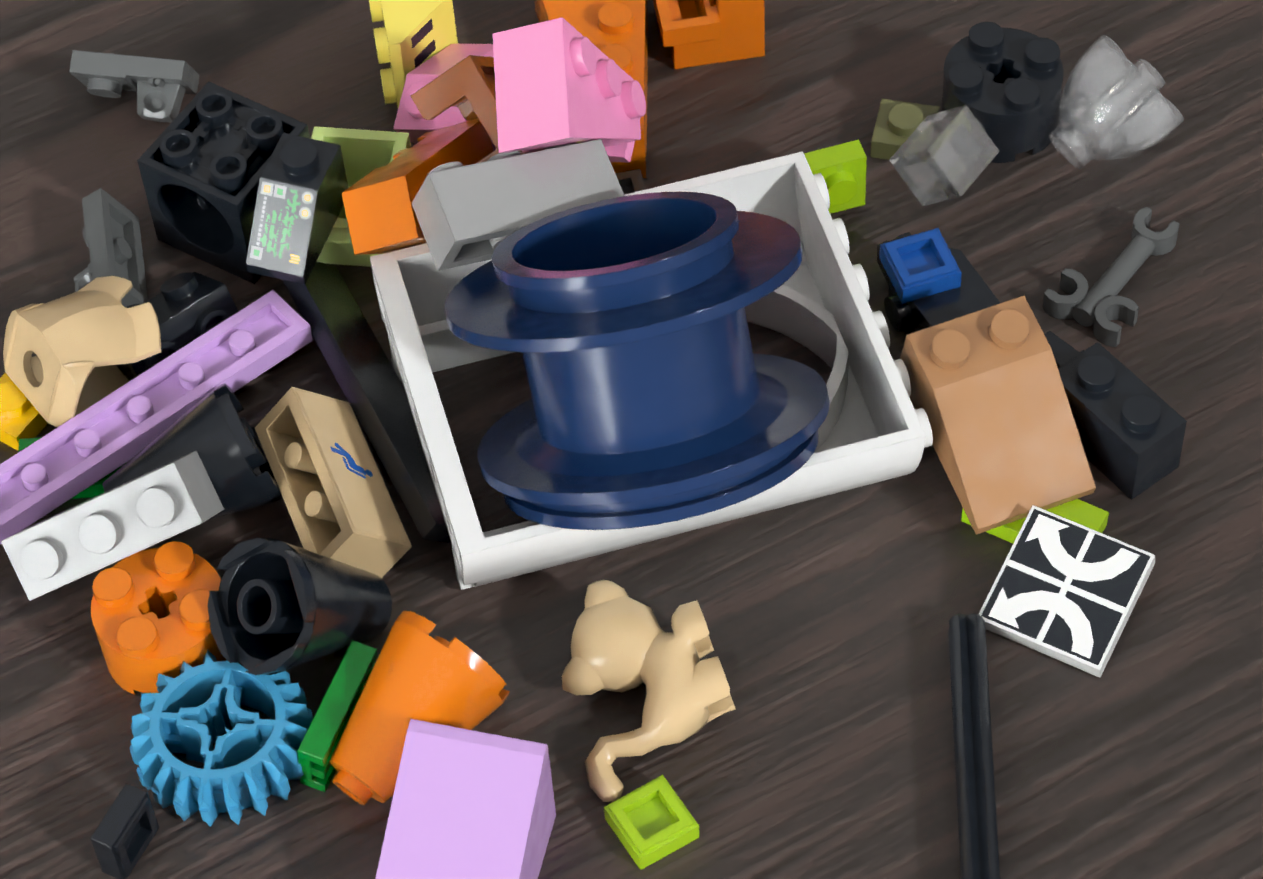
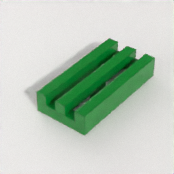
(334, 715)

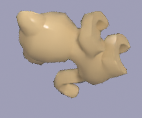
(621, 647)

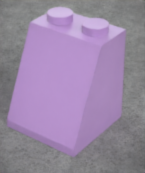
(468, 806)

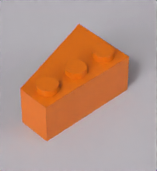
(380, 202)

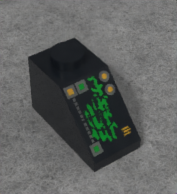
(296, 207)

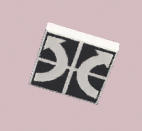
(1066, 590)

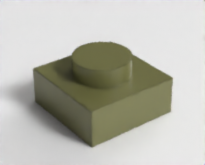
(895, 124)

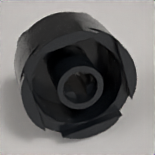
(1008, 84)

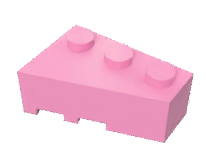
(561, 90)

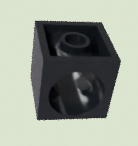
(207, 175)

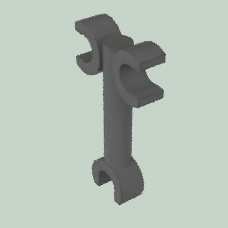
(1102, 301)

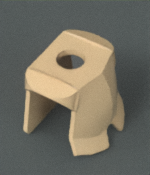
(77, 347)

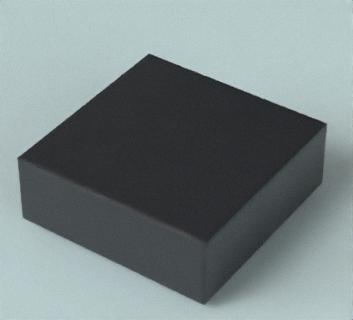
(125, 832)

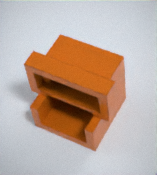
(711, 30)

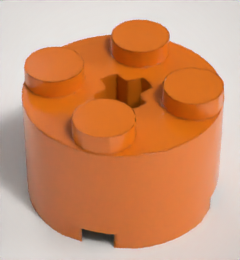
(154, 614)

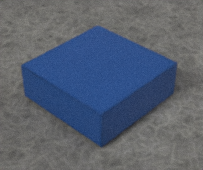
(920, 265)

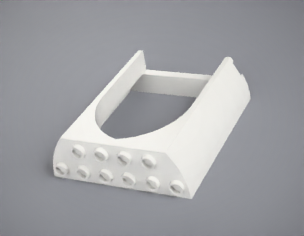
(824, 306)

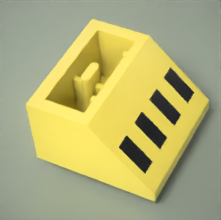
(409, 37)

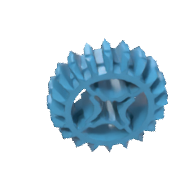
(246, 761)

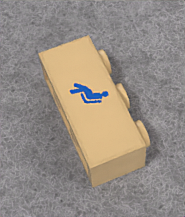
(331, 482)

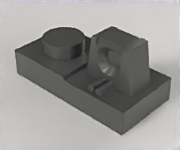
(157, 80)
(113, 245)

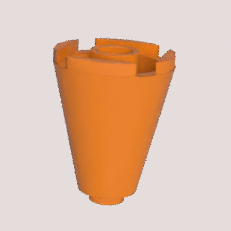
(417, 681)

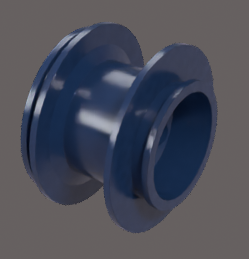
(640, 362)

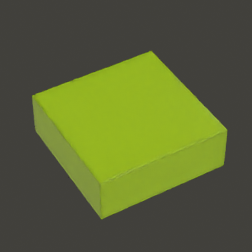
(651, 822)

